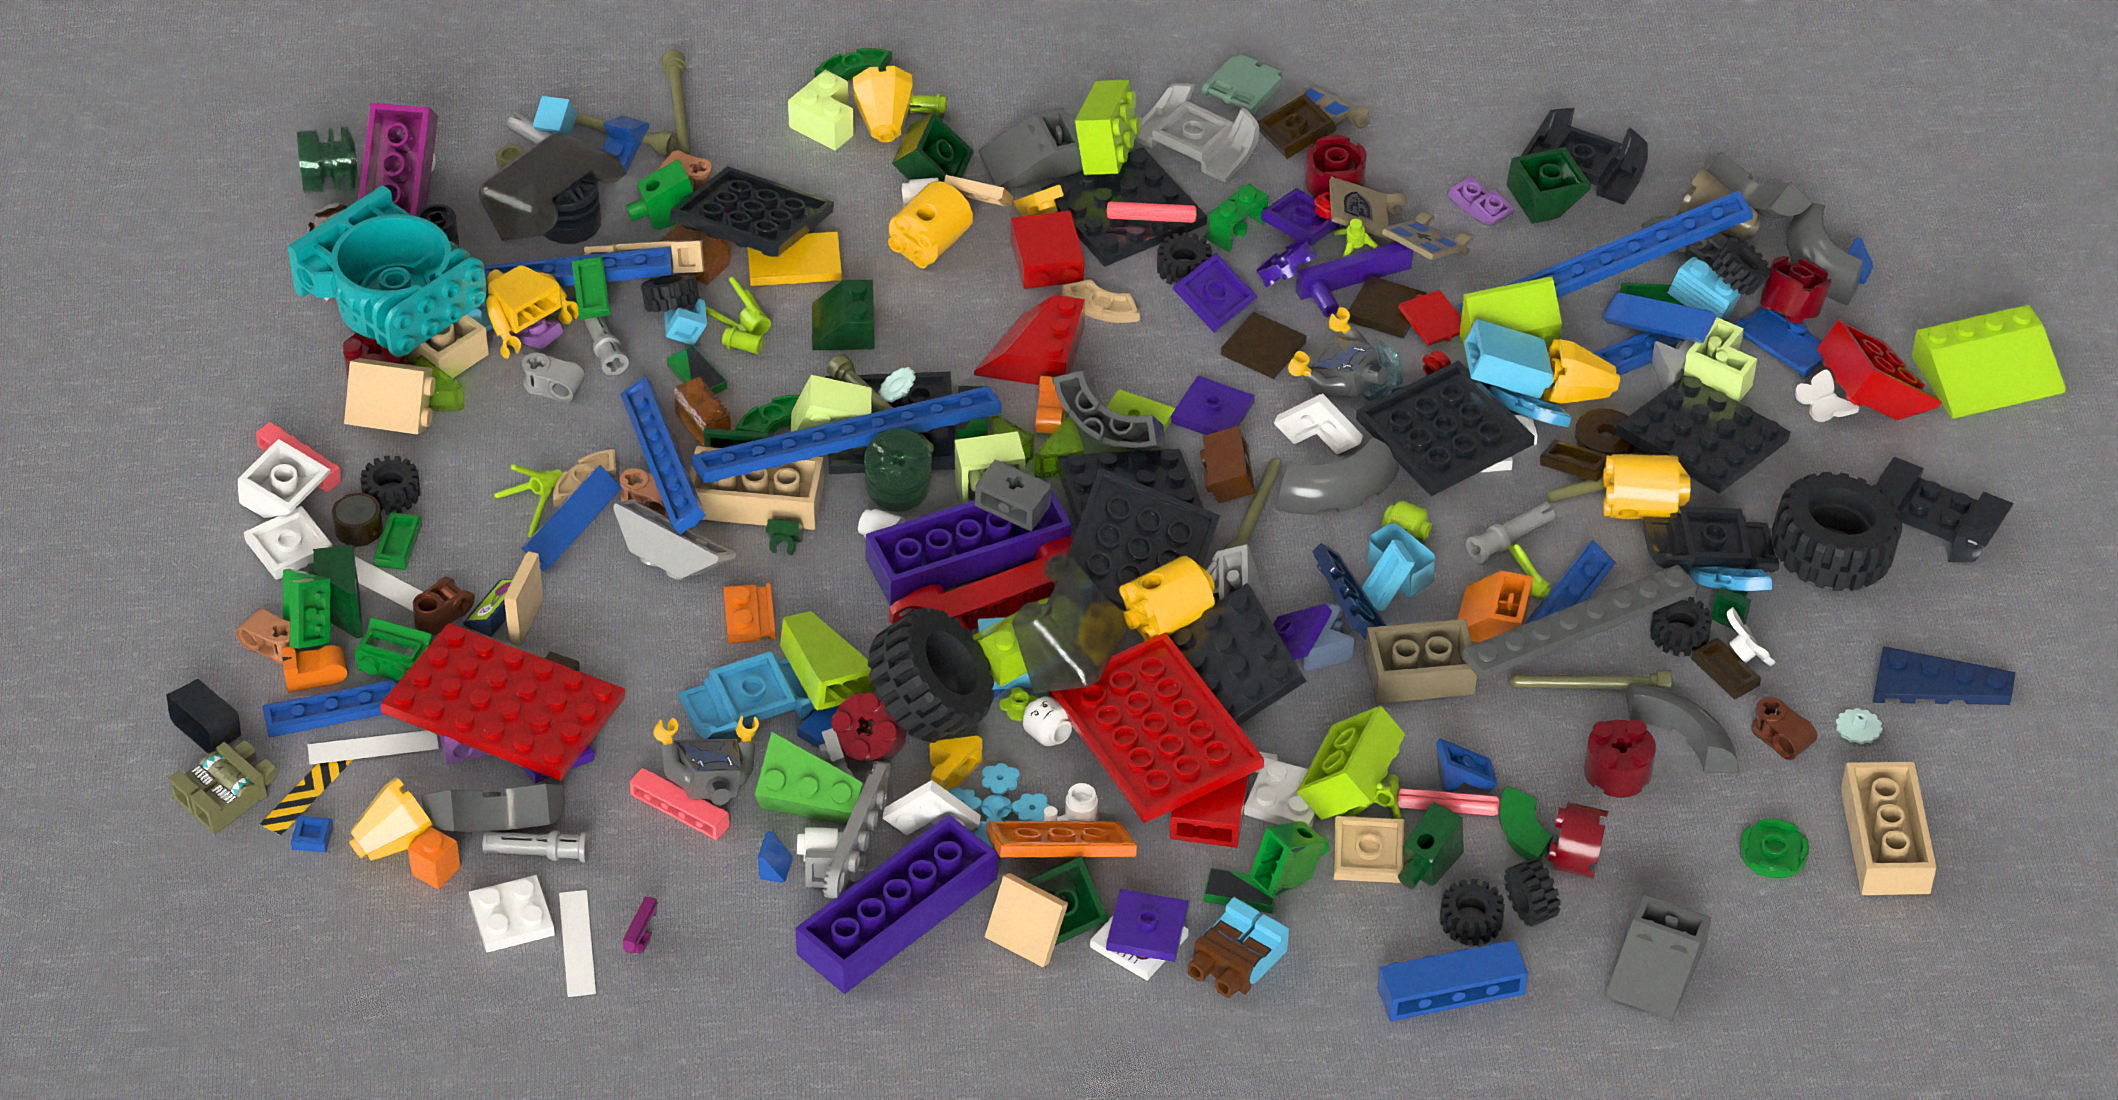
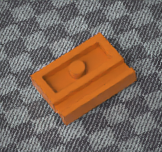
(749, 613)

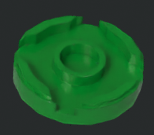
(1774, 848)

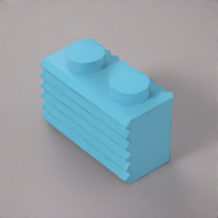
(1703, 289)

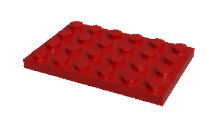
(503, 701)
(1158, 729)

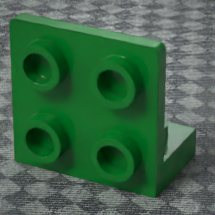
(307, 608)

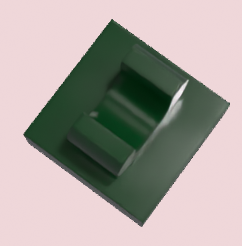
(784, 531)
(1725, 601)

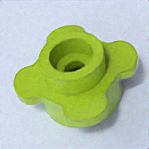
(1016, 703)

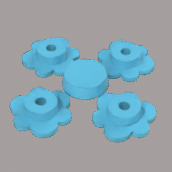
(998, 807)

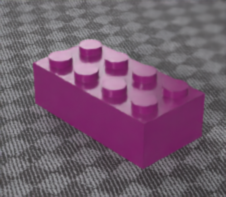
(399, 153)

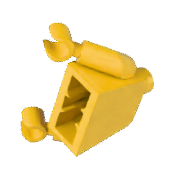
(521, 300)

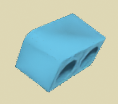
(1425, 559)

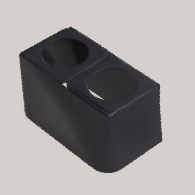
(203, 715)

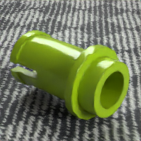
(928, 104)
(742, 340)

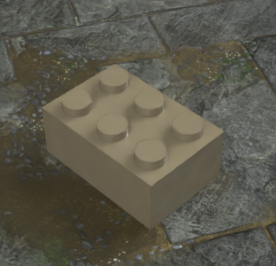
(1419, 661)

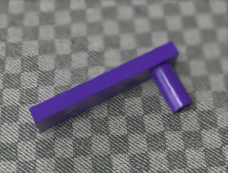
(1347, 271)

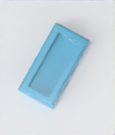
(1388, 575)

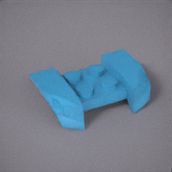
(746, 688)

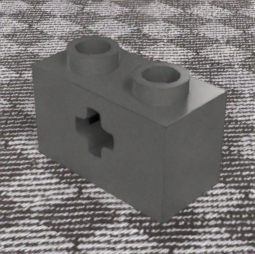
(1013, 495)

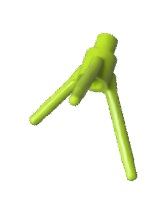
(1355, 237)
(540, 483)
(1540, 587)
(1385, 797)

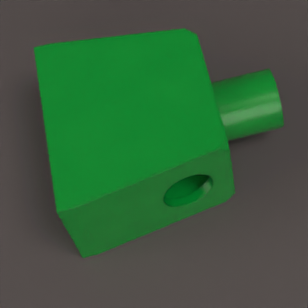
(660, 194)

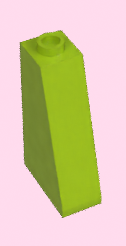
(823, 661)

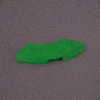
(855, 63)
(769, 416)
(1521, 826)

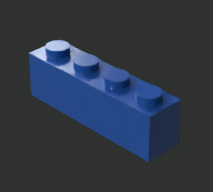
(1452, 980)

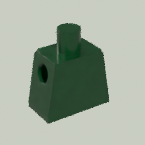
(1432, 847)

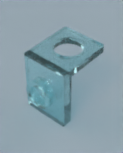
(1394, 373)

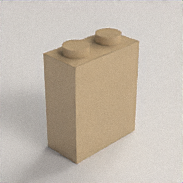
(389, 396)

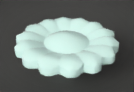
(897, 384)
(1858, 726)

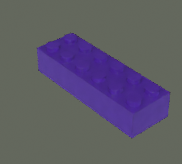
(955, 547)
(896, 903)

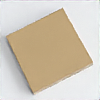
(981, 191)
(523, 598)
(1368, 849)
(1026, 920)

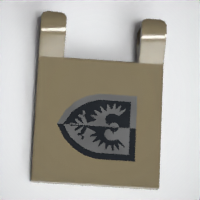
(1370, 206)

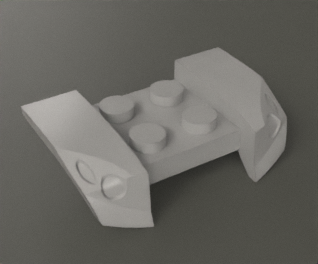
(1200, 134)

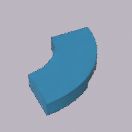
(1532, 407)
(1731, 578)

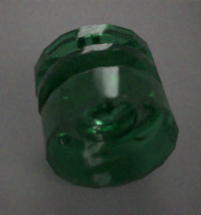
(326, 159)
(895, 485)

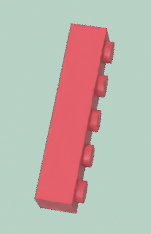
(271, 433)
(675, 802)

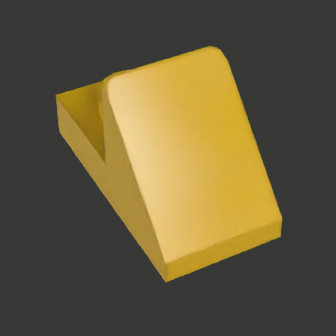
(1039, 202)
(954, 760)

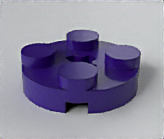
(1286, 262)

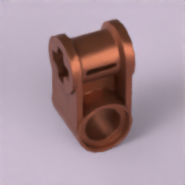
(440, 605)
(1785, 731)

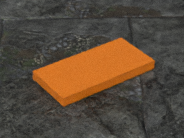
(1061, 839)

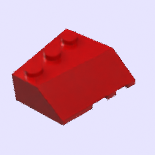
(1038, 343)
(1873, 373)

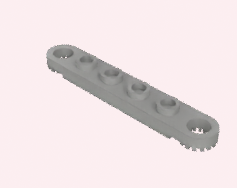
(856, 833)

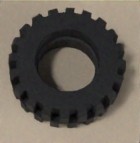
(1833, 557)
(931, 675)

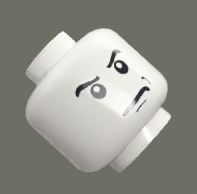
(1047, 721)

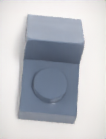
(1332, 644)

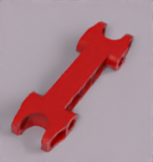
(990, 597)

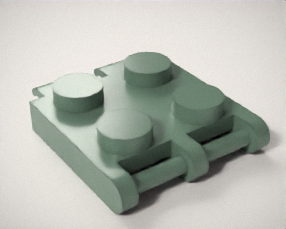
(1244, 83)

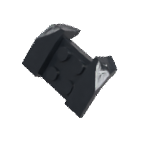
(1605, 163)
(1943, 511)
(1709, 538)

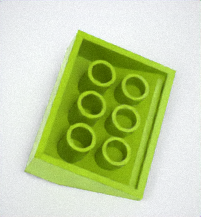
(1988, 361)

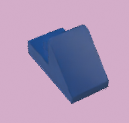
(624, 138)
(1462, 765)

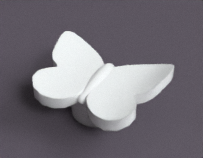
(1822, 400)
(1745, 643)

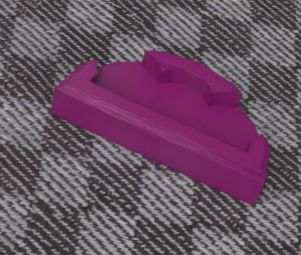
(637, 937)

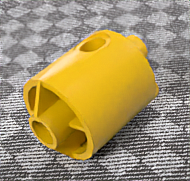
(930, 223)
(1644, 486)
(1168, 598)

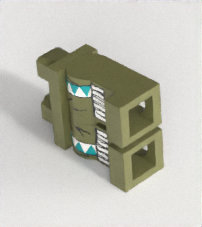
(223, 785)

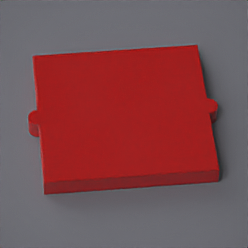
(1432, 317)

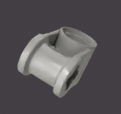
(553, 378)

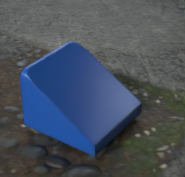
(1859, 251)
(773, 859)

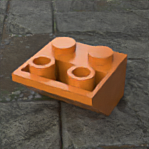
(1496, 604)

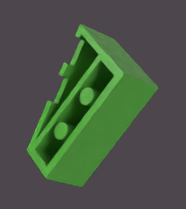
(804, 784)

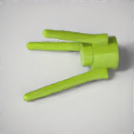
(751, 317)

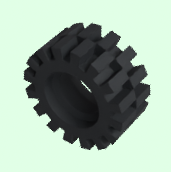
(1181, 248)
(1741, 266)
(670, 292)
(388, 472)
(1681, 639)
(1532, 892)
(1472, 927)

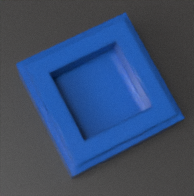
(312, 834)

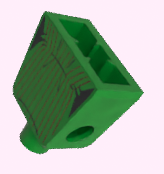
(1287, 856)

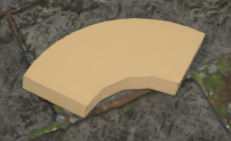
(1103, 304)
(575, 476)

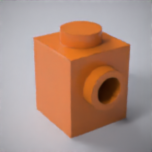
(434, 857)

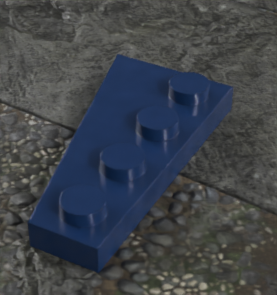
(1347, 591)
(1923, 676)

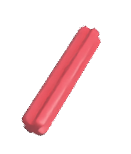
(1151, 212)
(1453, 801)

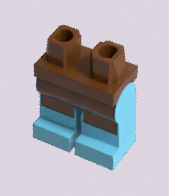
(1238, 949)

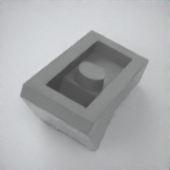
(1670, 361)

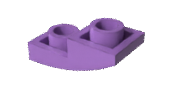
(1477, 202)
(540, 333)

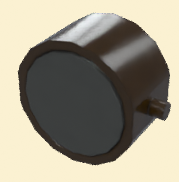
(357, 519)

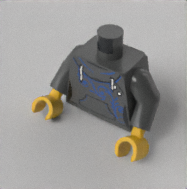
(1344, 365)
(708, 766)

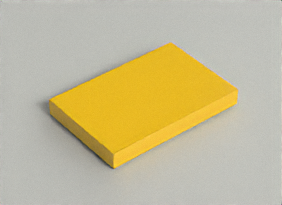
(807, 261)

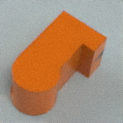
(1049, 411)
(313, 667)

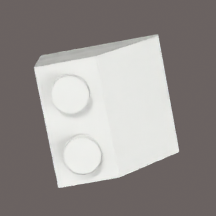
(279, 480)

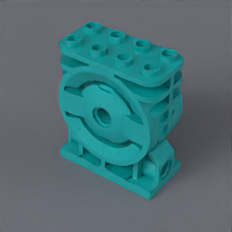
(388, 272)

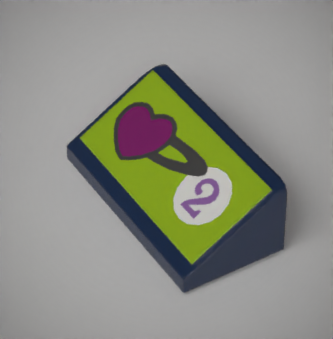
(490, 611)

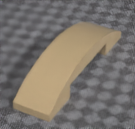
(686, 254)

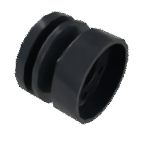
(577, 212)

